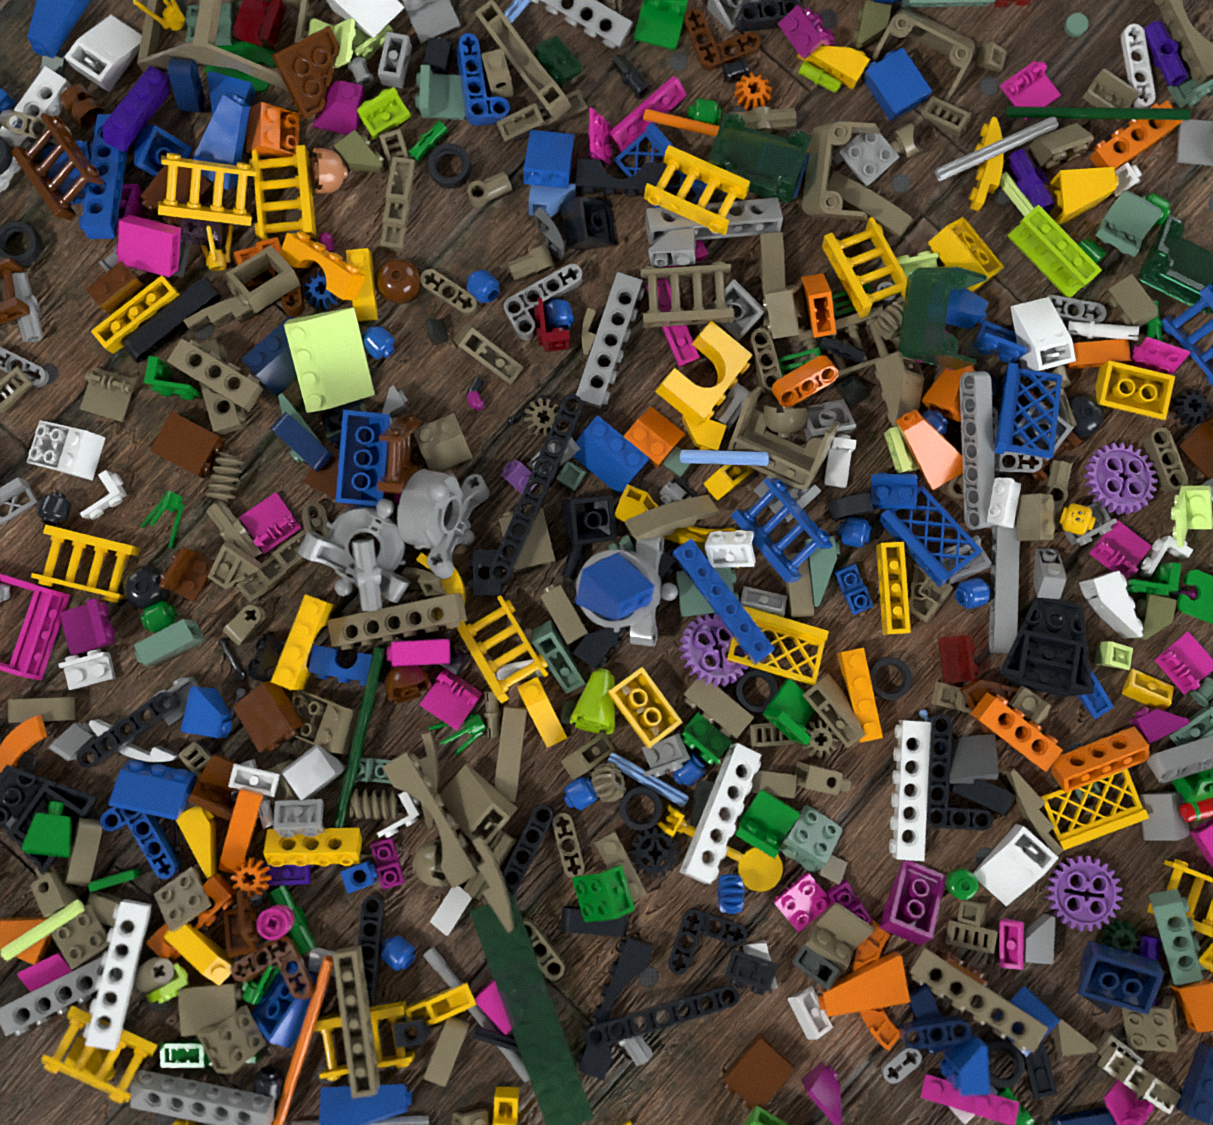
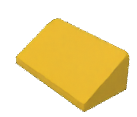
(1148, 690)

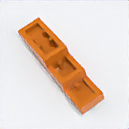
(240, 829)

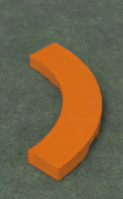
(21, 740)
(875, 1019)

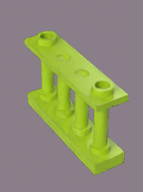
(1054, 252)

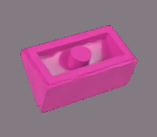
(1011, 944)
(45, 972)

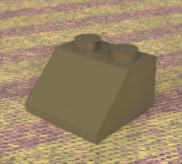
(786, 311)
(442, 443)

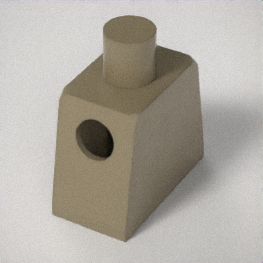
(497, 72)
(821, 779)
(52, 892)

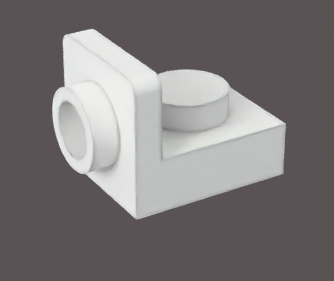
(1127, 177)

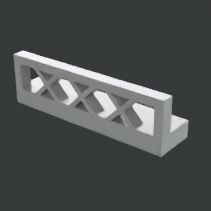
(11, 492)

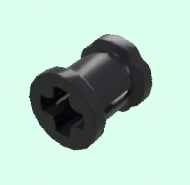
(735, 70)
(636, 83)

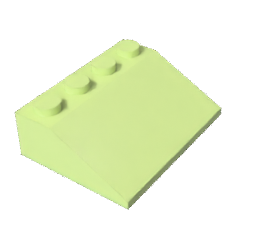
(329, 359)

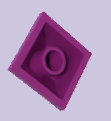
(341, 108)
(825, 1091)

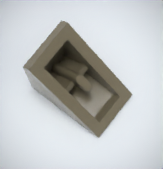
(1070, 1041)

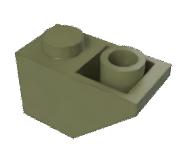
(872, 24)
(357, 154)
(1155, 614)

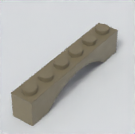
(1194, 47)
(523, 60)
(456, 860)

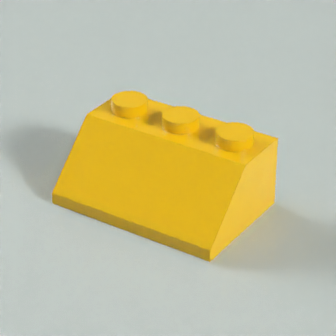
(962, 247)
(1134, 389)
(645, 707)

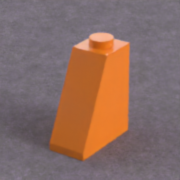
(819, 305)
(945, 393)
(14, 927)

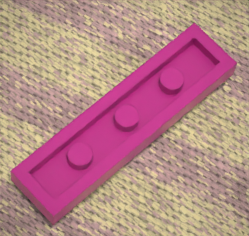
(633, 125)
(677, 336)
(986, 1106)

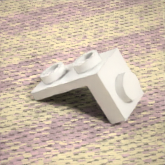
(839, 461)
(113, 485)
(1159, 548)
(412, 808)

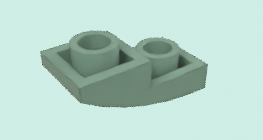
(371, 770)

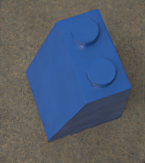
(613, 588)

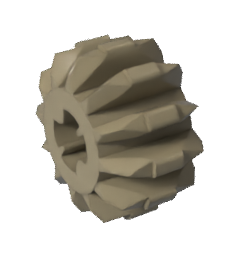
(889, 321)
(536, 420)
(824, 745)
(608, 782)

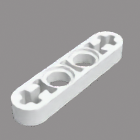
(1138, 66)

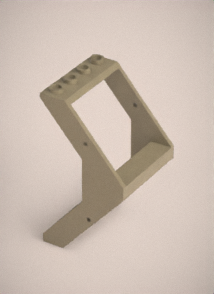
(203, 47)

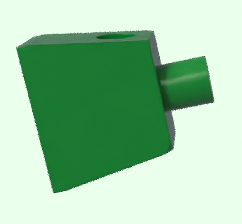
(50, 833)

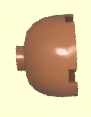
(327, 171)

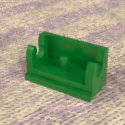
(1092, 250)

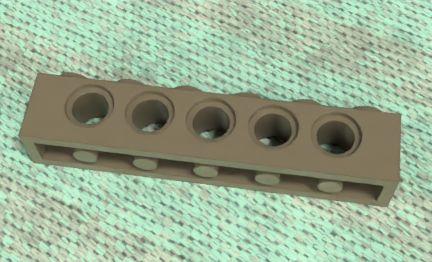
(341, 628)
(356, 1022)
(1026, 1038)

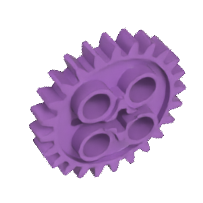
(1120, 478)
(714, 650)
(1080, 914)

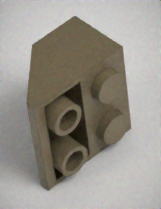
(1060, 146)

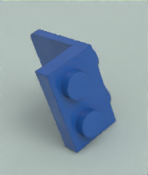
(999, 342)

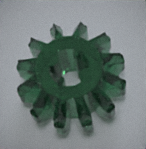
(1123, 930)

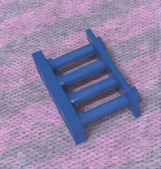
(1172, 327)
(773, 551)

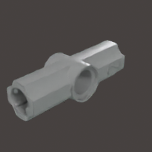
(29, 324)
(367, 575)

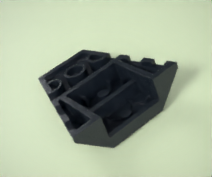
(1051, 650)
(27, 794)

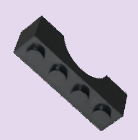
(593, 178)

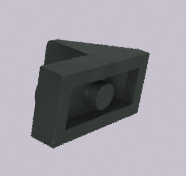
(816, 967)

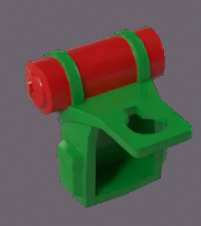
(1197, 794)

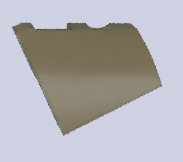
(926, 595)

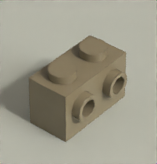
(1132, 302)
(1035, 517)

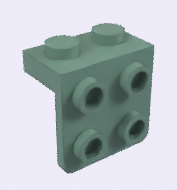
(1189, 92)
(439, 95)
(1127, 222)
(811, 839)

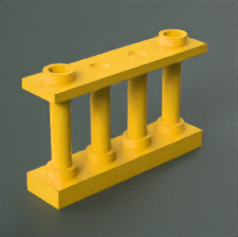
(705, 172)
(301, 181)
(193, 208)
(854, 283)
(79, 542)
(490, 667)
(1179, 866)
(80, 1018)
(326, 1024)

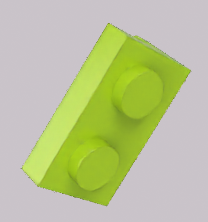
(383, 112)
(170, 990)

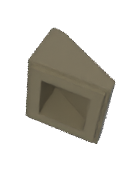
(991, 57)
(833, 870)
(972, 913)

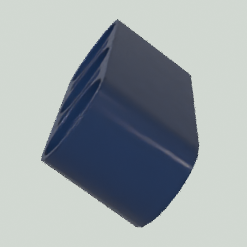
(186, 85)
(301, 442)
(924, 1007)
(945, 1036)
(1096, 1116)

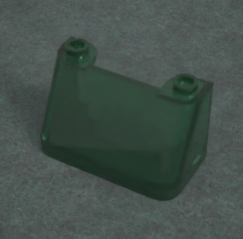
(764, 159)
(1177, 265)

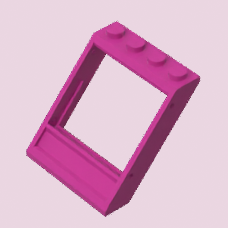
(37, 630)

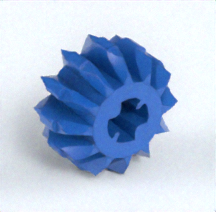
(314, 292)
(730, 893)

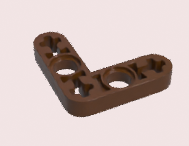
(717, 50)
(296, 295)
(283, 959)

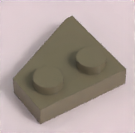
(232, 566)

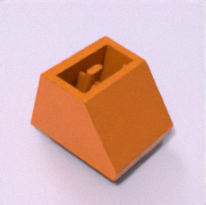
(272, 131)
(1196, 1004)

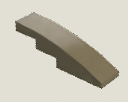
(537, 118)
(860, 198)
(397, 204)
(771, 264)
(220, 314)
(666, 518)
(273, 570)
(510, 751)
(431, 767)
(1029, 805)
(497, 892)
(1139, 1079)

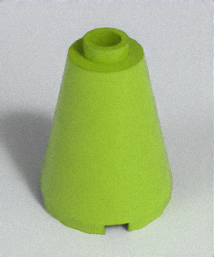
(595, 707)

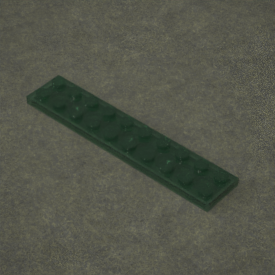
(532, 1017)

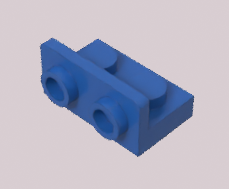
(894, 491)

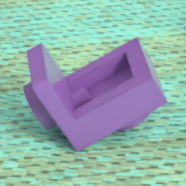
(517, 475)

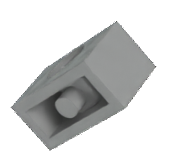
(394, 60)

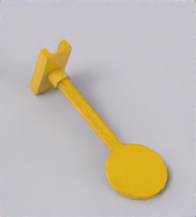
(756, 868)

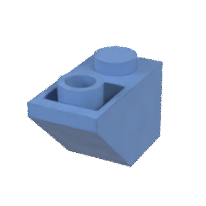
(549, 198)

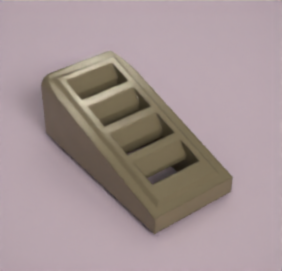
(950, 127)
(390, 136)
(15, 395)
(753, 737)
(190, 763)
(990, 940)
(1107, 1039)

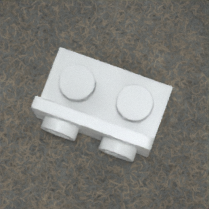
(1004, 502)
(730, 549)
(88, 670)

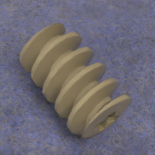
(225, 477)
(374, 804)
(153, 974)

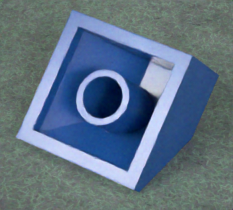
(152, 144)
(206, 713)

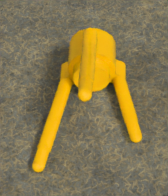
(171, 15)
(215, 258)

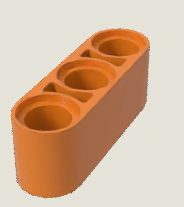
(1099, 352)
(804, 381)

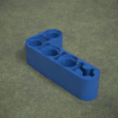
(476, 80)
(146, 840)

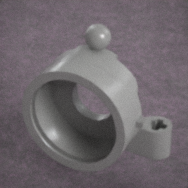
(436, 515)
(336, 553)
(641, 621)

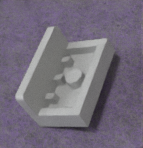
(1101, 525)
(977, 565)

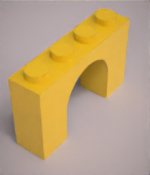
(729, 361)
(292, 666)

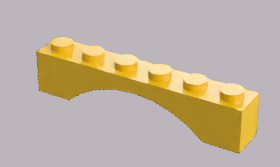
(637, 501)

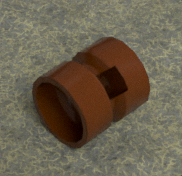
(81, 105)

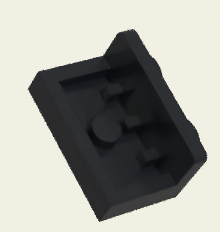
(266, 659)

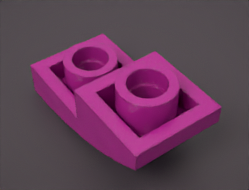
(387, 862)
(846, 897)

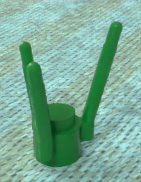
(170, 502)
(473, 726)
(257, 989)

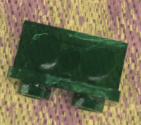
(558, 60)

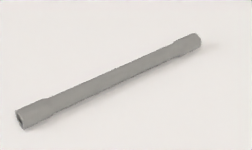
(440, 966)

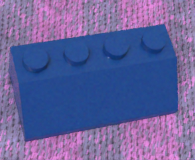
(361, 457)

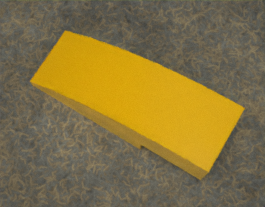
(442, 1004)
(506, 1105)

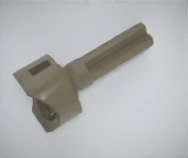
(904, 141)
(1064, 408)

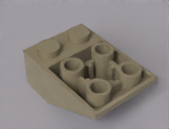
(900, 383)
(324, 721)
(476, 804)

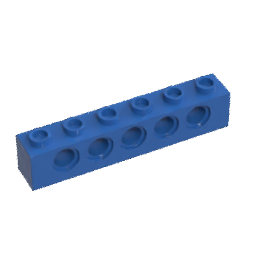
(103, 201)
(723, 602)

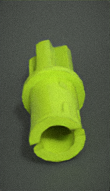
(819, 77)

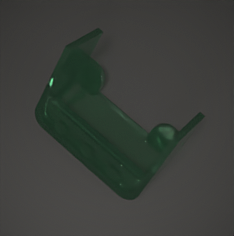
(925, 315)

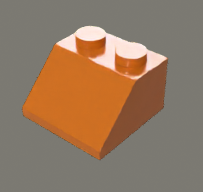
(654, 436)

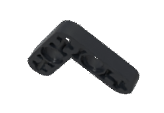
(701, 927)

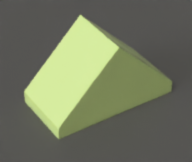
(1113, 655)

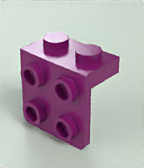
(806, 31)
(87, 627)

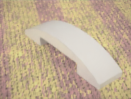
(158, 753)

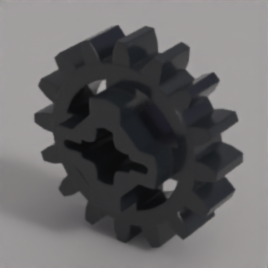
(644, 852)

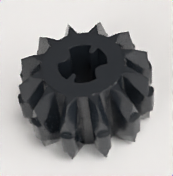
(1190, 415)

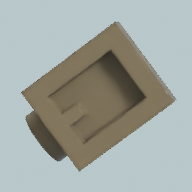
(1030, 705)

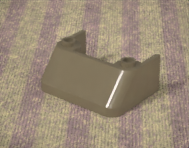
(933, 34)
(816, 198)
(787, 460)

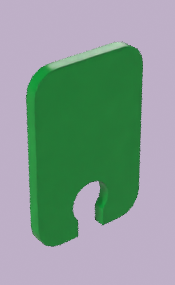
(250, 52)
(1202, 605)

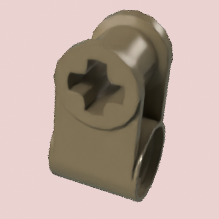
(242, 626)

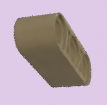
(25, 124)
(766, 350)
(1174, 468)
(800, 592)
(49, 708)
(83, 851)
(104, 908)
(551, 953)
(446, 1051)

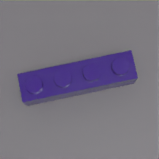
(136, 109)

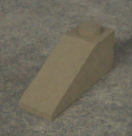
(488, 353)
(835, 710)

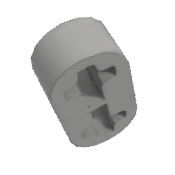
(905, 1068)

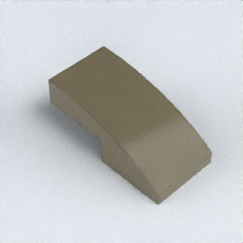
(587, 337)
(425, 581)
(949, 697)
(774, 783)

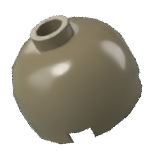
(785, 419)
(428, 864)

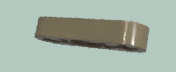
(447, 283)
(558, 829)

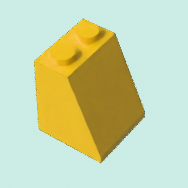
(1080, 191)

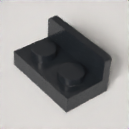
(751, 972)

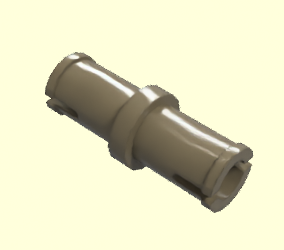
(492, 715)

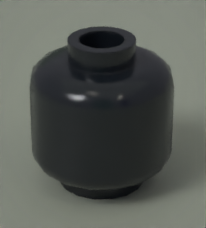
(54, 509)
(268, 1082)

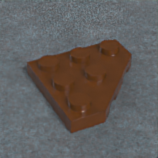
(308, 69)
(976, 691)

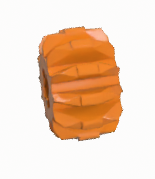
(756, 84)
(247, 869)

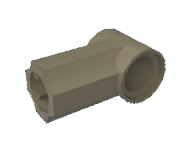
(491, 188)
(536, 262)

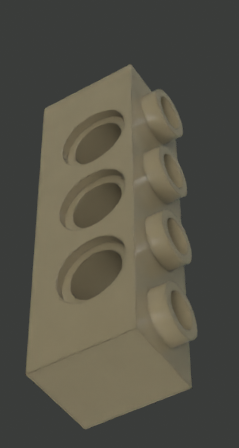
(184, 357)
(234, 417)

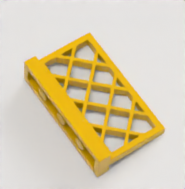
(787, 629)
(1100, 826)

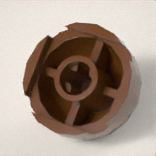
(399, 281)
(406, 683)

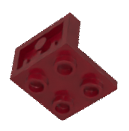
(259, 22)
(552, 341)

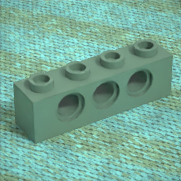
(1165, 906)

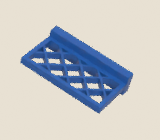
(661, 143)
(1008, 412)
(918, 551)

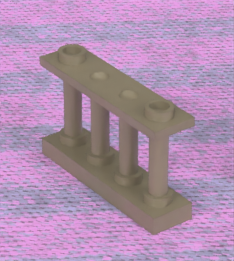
(699, 314)
(850, 325)

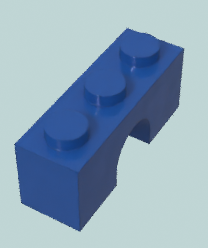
(326, 663)

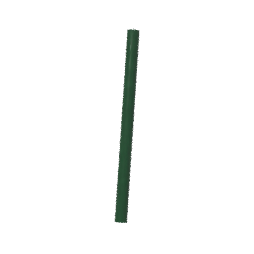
(1097, 113)
(359, 737)

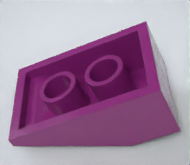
(913, 903)

